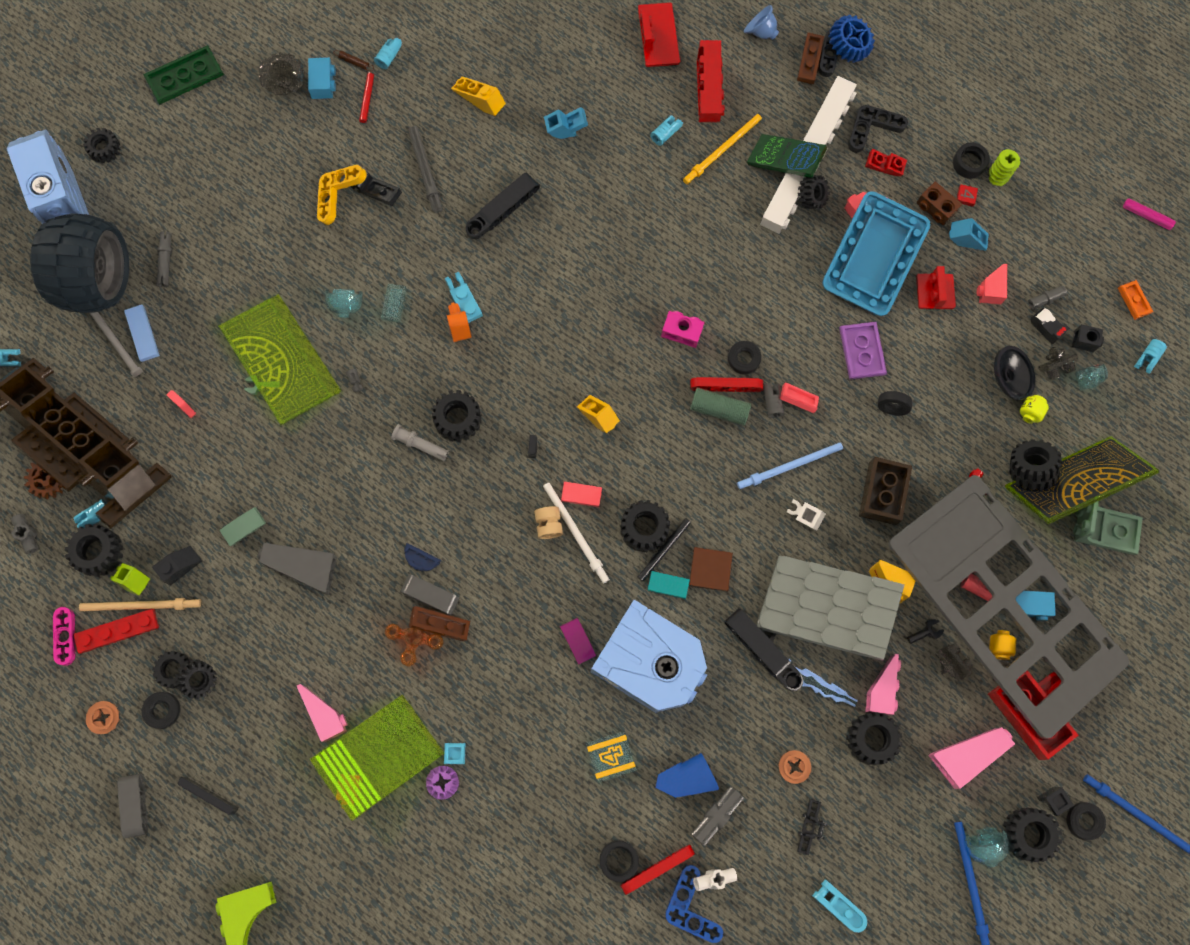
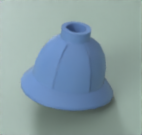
(763, 24)

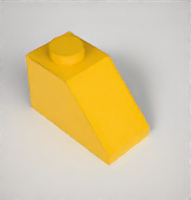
(599, 413)

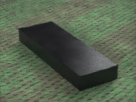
(207, 795)

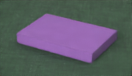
(863, 350)

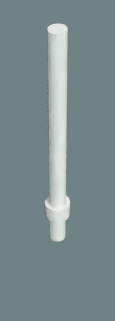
(595, 563)

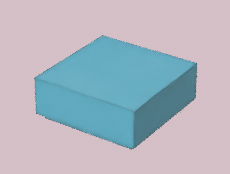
(454, 753)

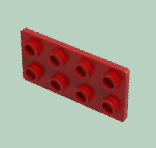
(658, 34)

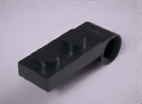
(379, 190)

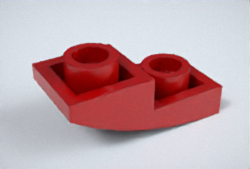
(890, 164)

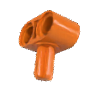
(458, 323)

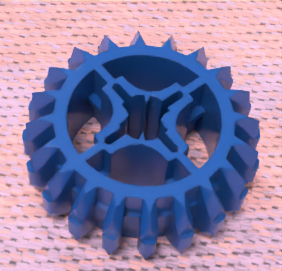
(851, 38)

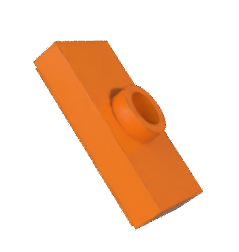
(1135, 300)

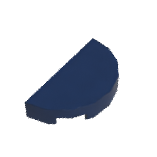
(419, 559)

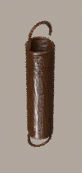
(353, 60)

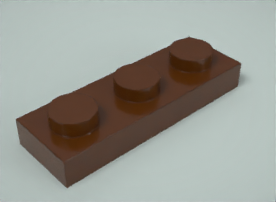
(810, 58)
(439, 623)

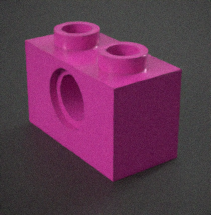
(673, 332)

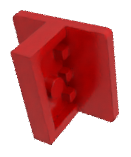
(936, 290)

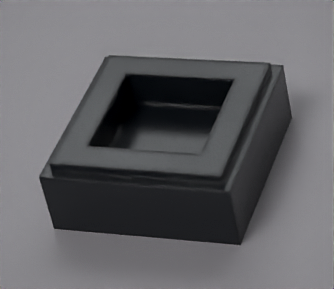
(532, 451)

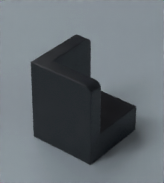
(1057, 800)

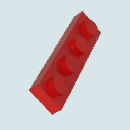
(116, 631)

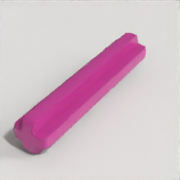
(1149, 214)

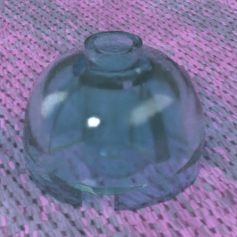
(343, 302)
(992, 846)

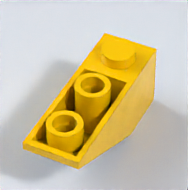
(479, 94)

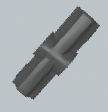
(717, 816)

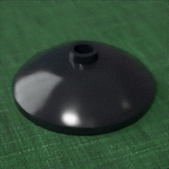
(1014, 373)

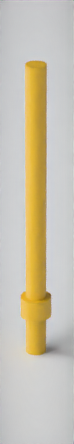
(698, 169)

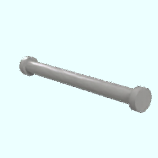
(135, 370)

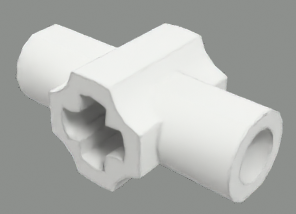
(707, 881)

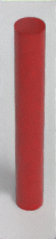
(366, 98)

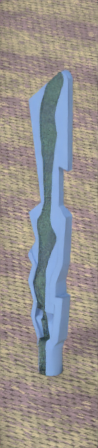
(826, 690)

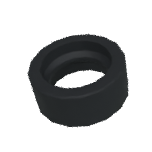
(976, 149)
(634, 861)

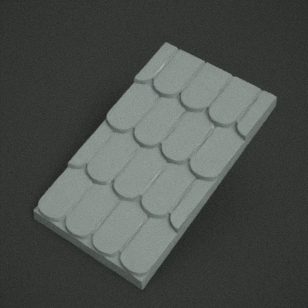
(830, 607)

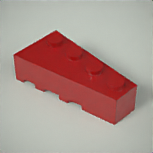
(710, 81)

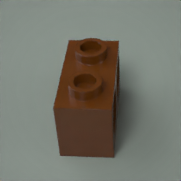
(942, 200)

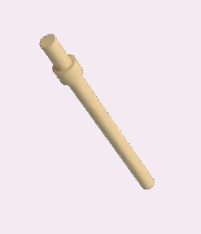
(178, 604)

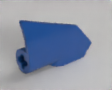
(687, 778)

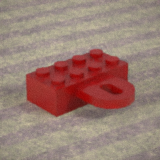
(1036, 692)

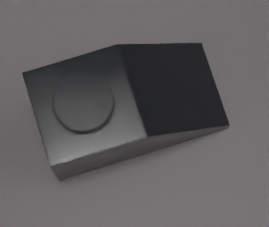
(176, 565)

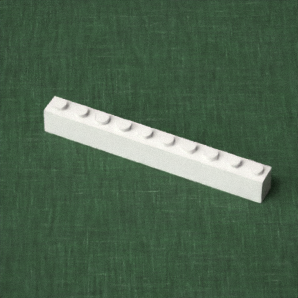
(820, 132)

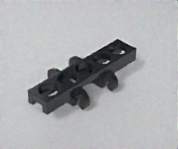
(811, 835)

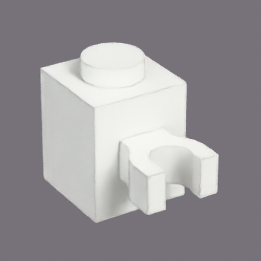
(808, 515)

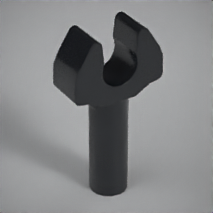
(926, 632)

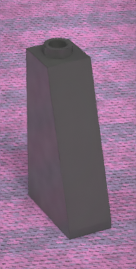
(303, 565)

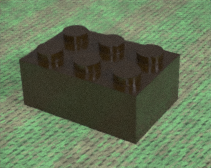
(885, 491)

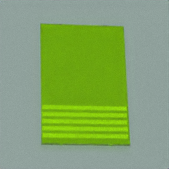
(376, 757)

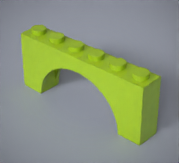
(241, 910)

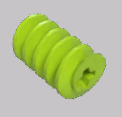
(1004, 167)

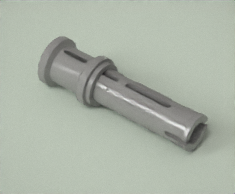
(411, 439)

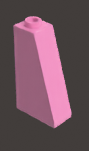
(969, 757)

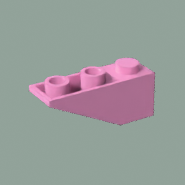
(883, 690)

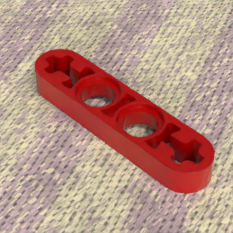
(727, 384)
(657, 869)

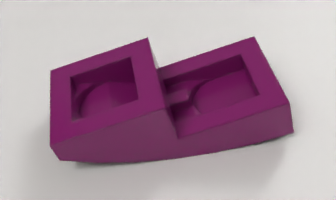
(577, 640)

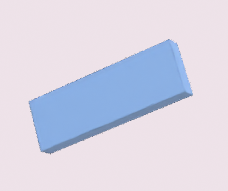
(141, 333)

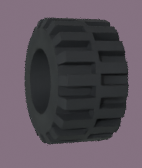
(453, 401)
(1036, 476)
(81, 541)
(639, 541)
(890, 733)
(1048, 834)

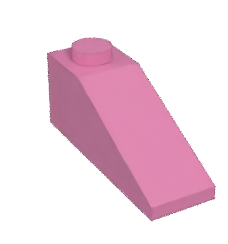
(325, 718)

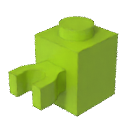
(130, 579)

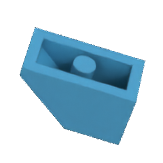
(969, 234)

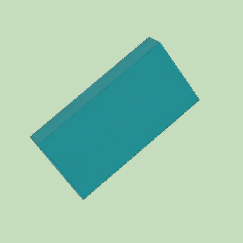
(668, 585)

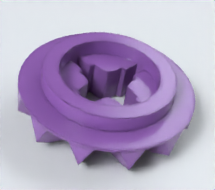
(450, 787)

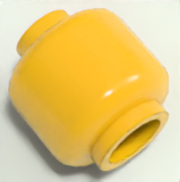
(1002, 645)

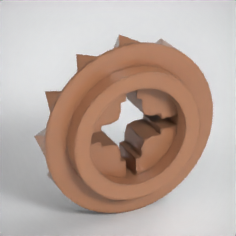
(94, 714)
(804, 766)

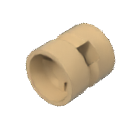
(548, 522)

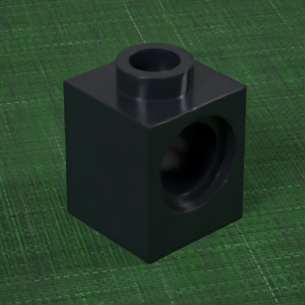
(1080, 338)

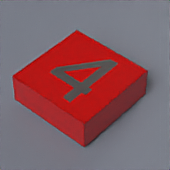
(967, 195)

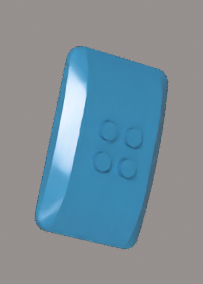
(876, 253)

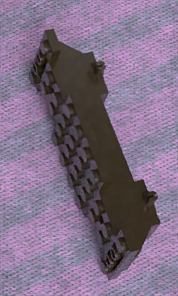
(76, 443)

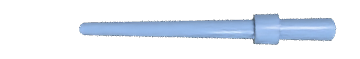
(756, 478)

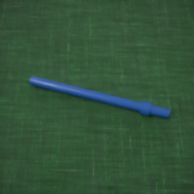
(1104, 790)
(981, 928)

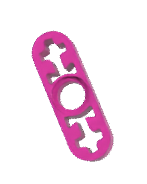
(57, 650)

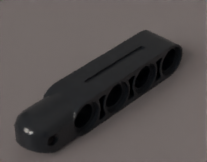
(502, 205)
(764, 650)

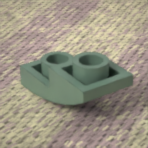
(242, 526)

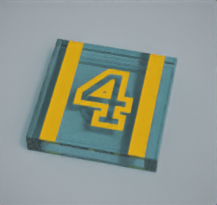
(611, 756)

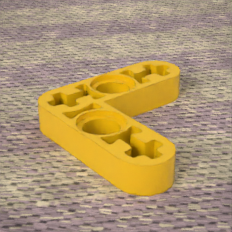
(329, 184)

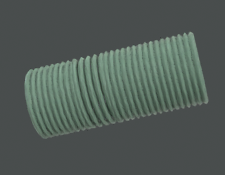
(713, 404)

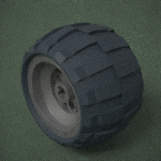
(80, 263)

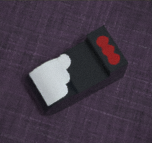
(1048, 325)

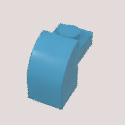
(565, 125)

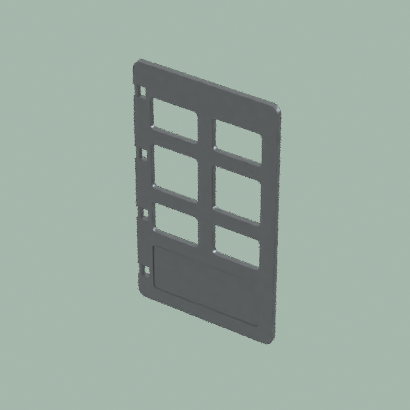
(958, 540)

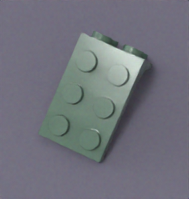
(1108, 529)

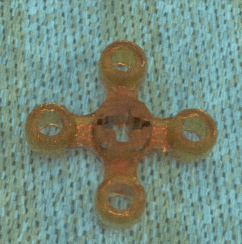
(411, 647)

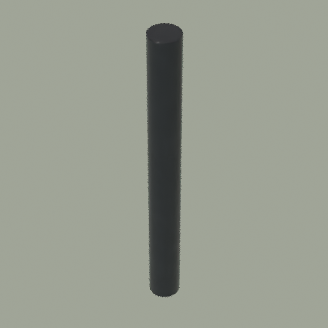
(664, 549)

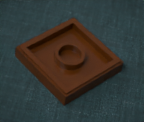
(710, 569)

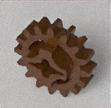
(40, 478)

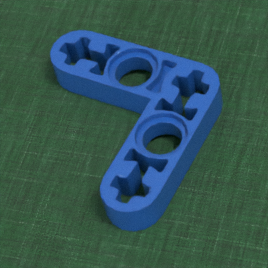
(683, 906)

